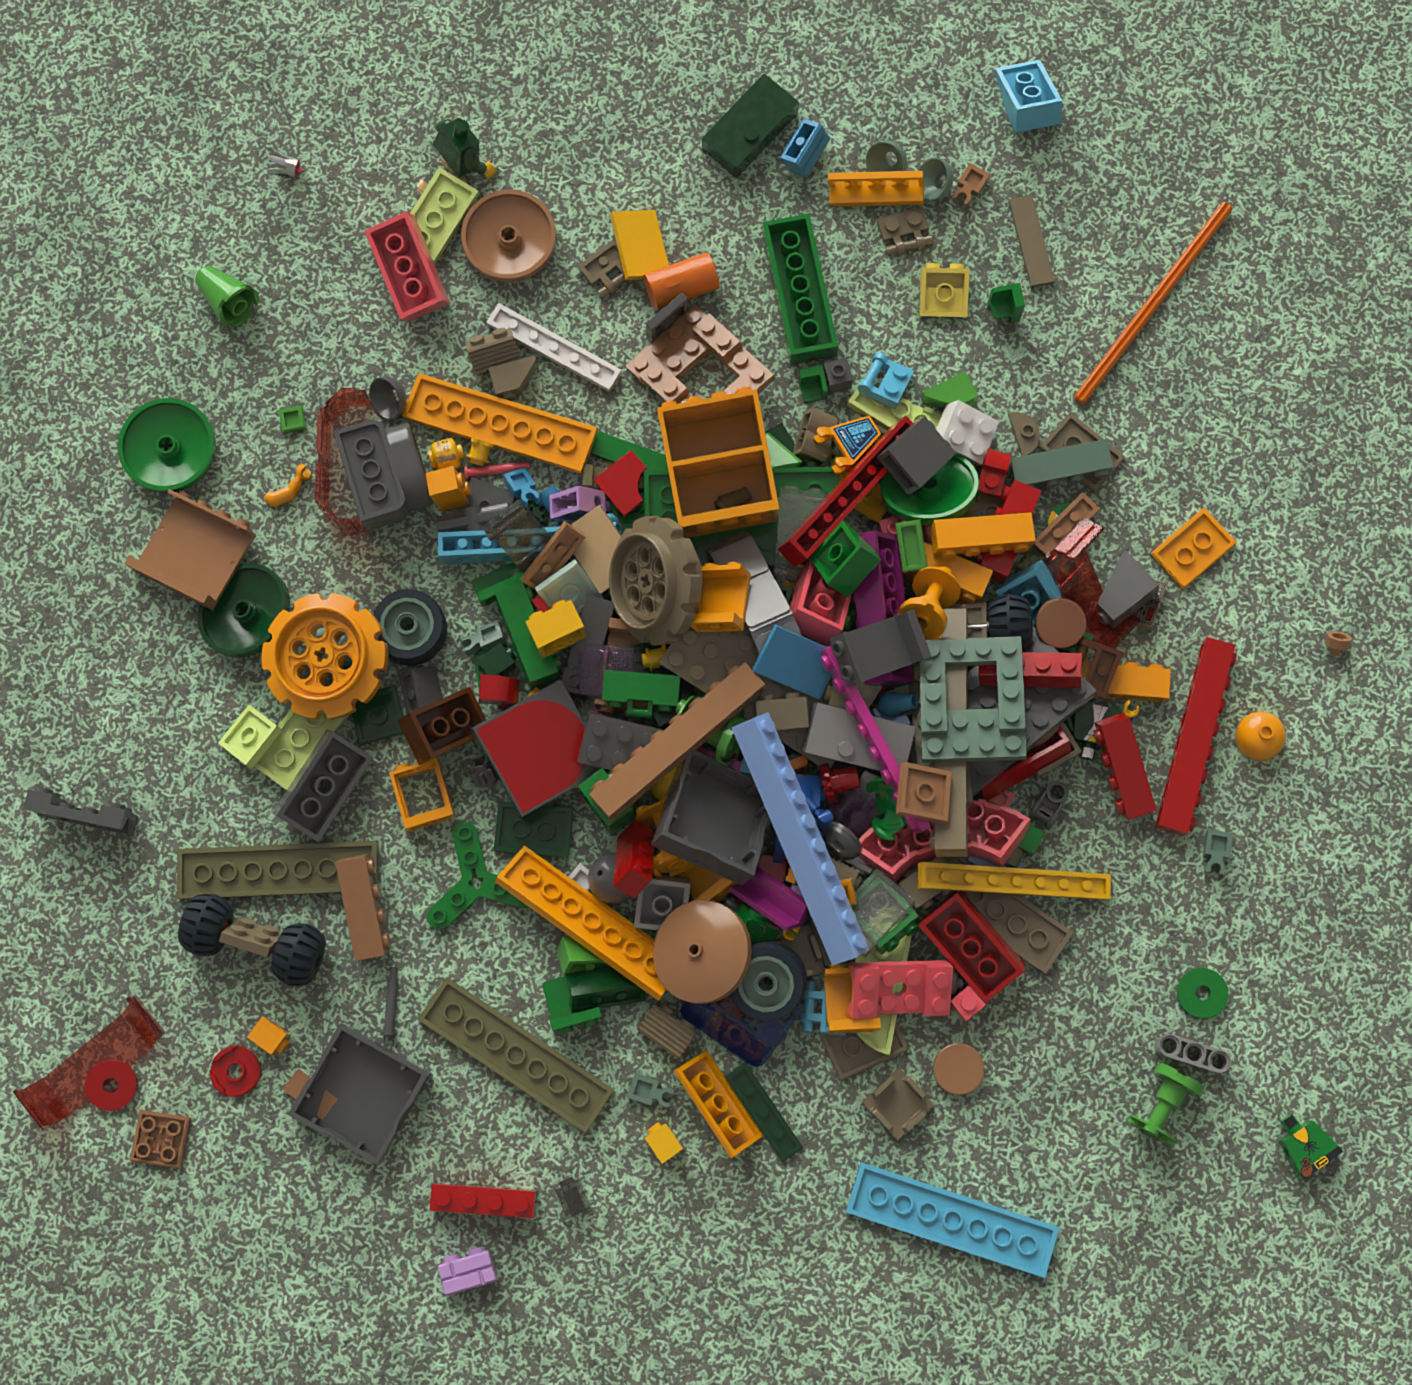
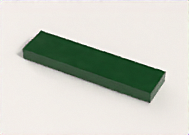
(763, 1112)

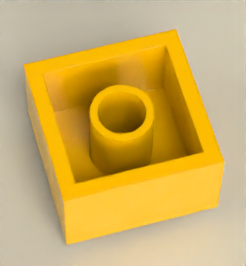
(556, 628)

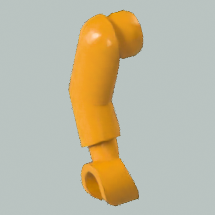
(289, 493)

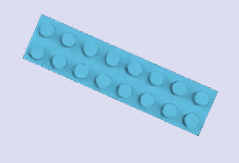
(952, 1219)

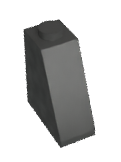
(1125, 591)

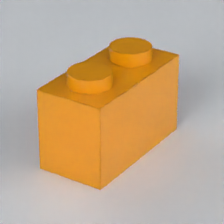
(448, 488)

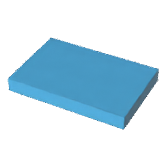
(793, 662)

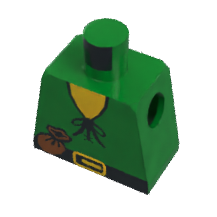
(1306, 1146)

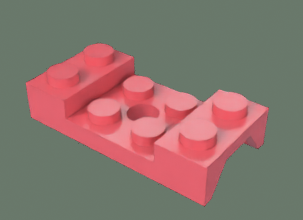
(924, 991)

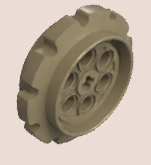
(655, 580)

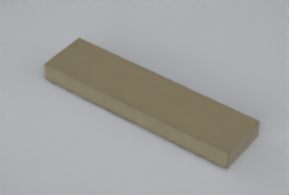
(1031, 241)

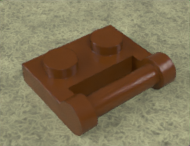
(1102, 666)

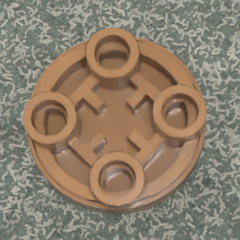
(1060, 623)
(958, 1069)

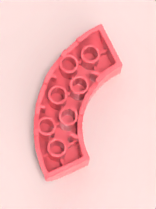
(992, 836)

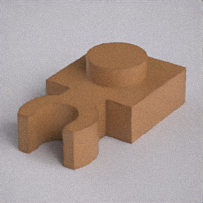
(970, 183)

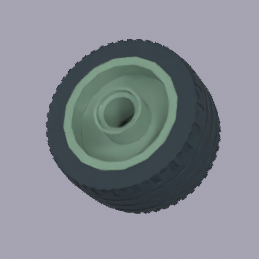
(411, 609)
(777, 999)

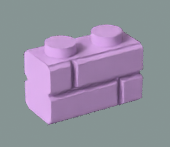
(467, 1272)

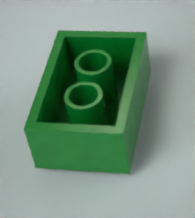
(619, 822)

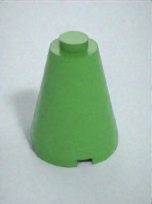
(227, 296)

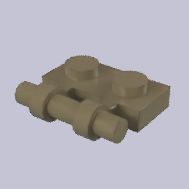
(901, 225)
(600, 265)

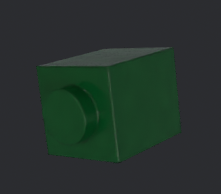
(497, 661)

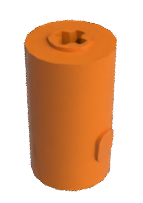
(690, 277)

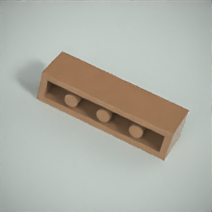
(362, 907)

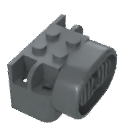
(383, 472)

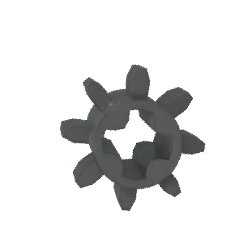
(483, 772)

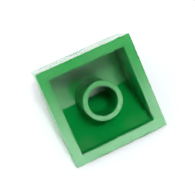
(844, 559)

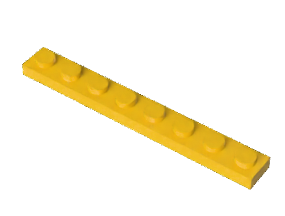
(1014, 881)

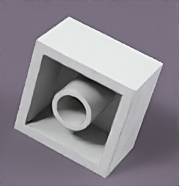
(967, 431)

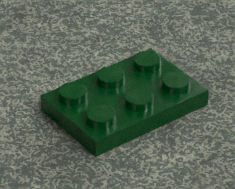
(542, 830)

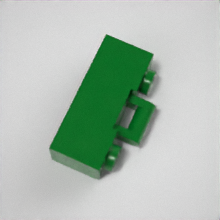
(631, 687)

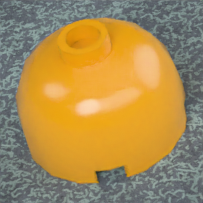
(1260, 736)

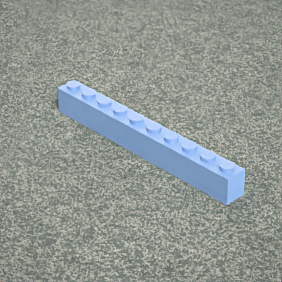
(800, 839)

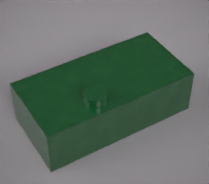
(750, 125)

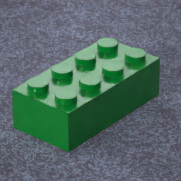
(515, 608)

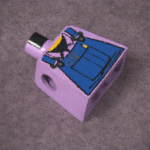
(584, 497)

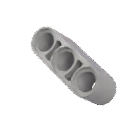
(1204, 1057)

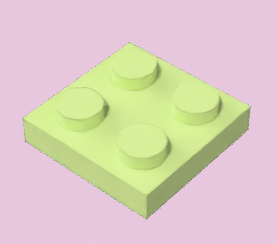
(250, 736)

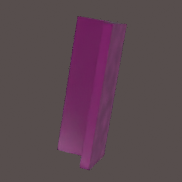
(773, 900)

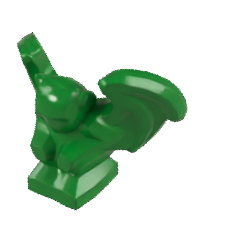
(885, 803)

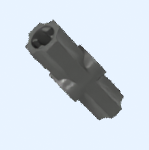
(469, 519)

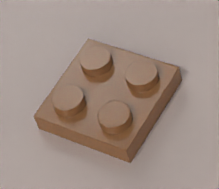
(923, 792)

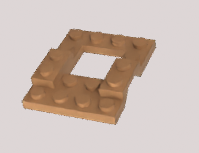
(684, 346)

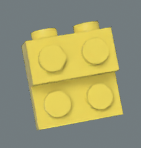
(944, 290)

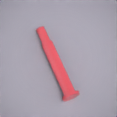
(494, 469)

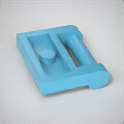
(892, 385)

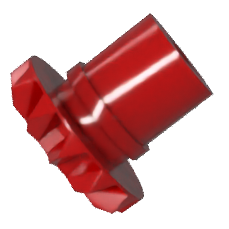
(838, 780)

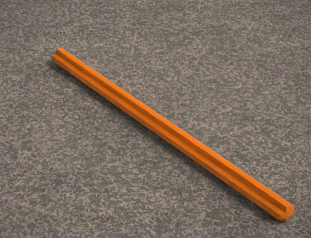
(1153, 303)

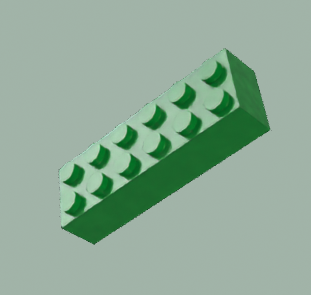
(799, 289)

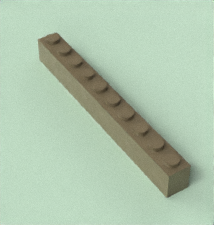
(952, 837)

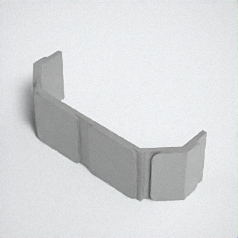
(765, 599)

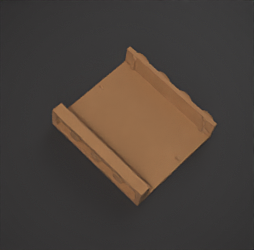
(194, 550)

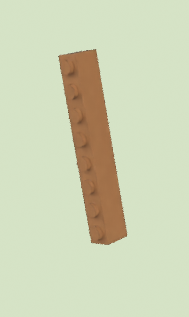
(677, 741)

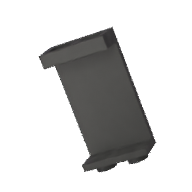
(879, 648)

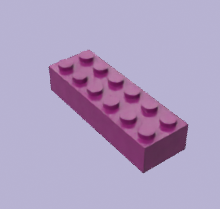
(881, 597)

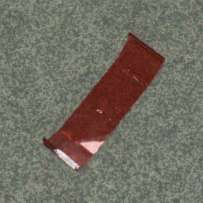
(334, 408)
(1078, 581)
(64, 1089)

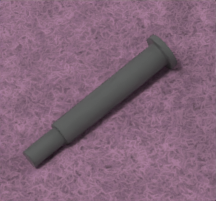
(391, 1003)

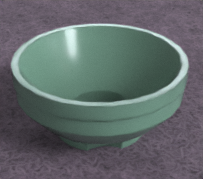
(877, 161)
(933, 170)

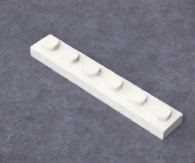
(555, 348)

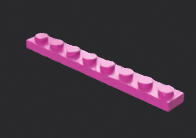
(868, 729)

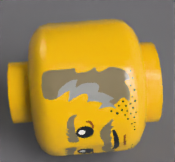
(445, 454)

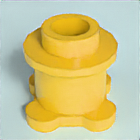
(479, 452)
(652, 658)

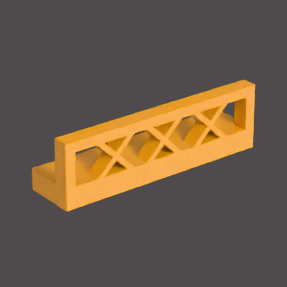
(876, 188)

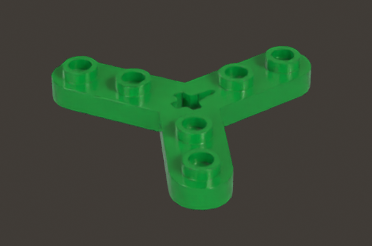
(463, 895)

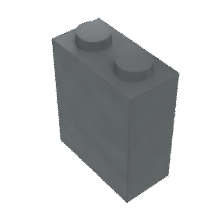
(916, 455)

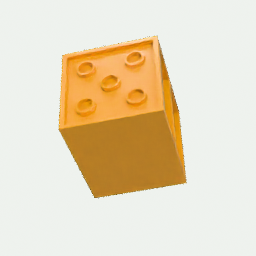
(715, 450)

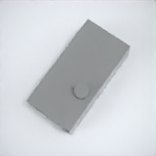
(835, 736)

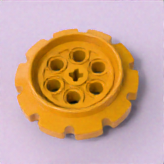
(338, 617)

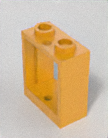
(428, 818)

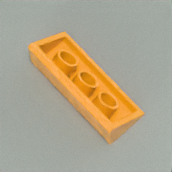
(718, 1103)

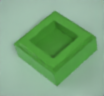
(292, 419)

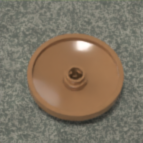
(506, 216)
(721, 956)

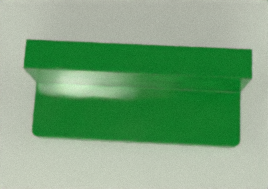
(496, 580)

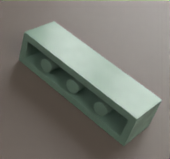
(1063, 464)

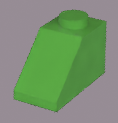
(951, 390)
(575, 957)

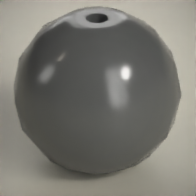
(602, 880)

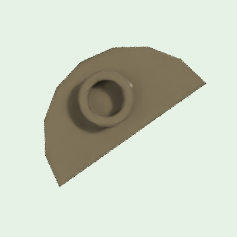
(1025, 432)

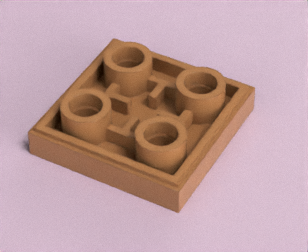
(160, 1139)

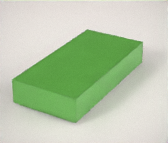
(911, 545)

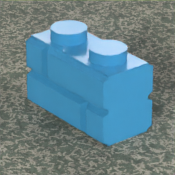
(805, 148)

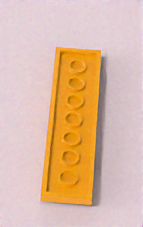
(500, 423)
(583, 918)

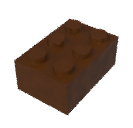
(442, 725)

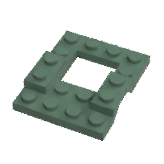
(973, 732)

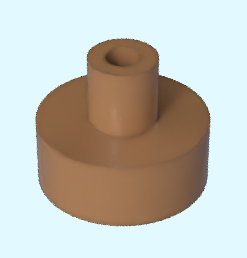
(1338, 641)

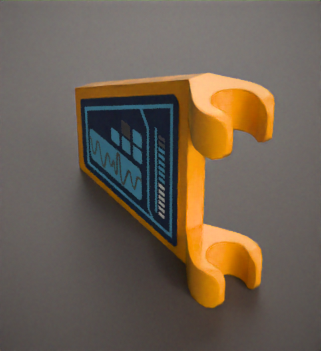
(851, 438)

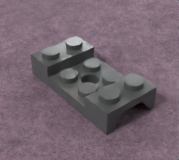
(110, 818)

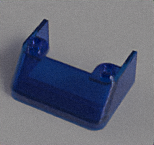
(735, 1035)

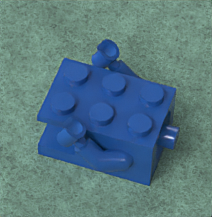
(814, 797)

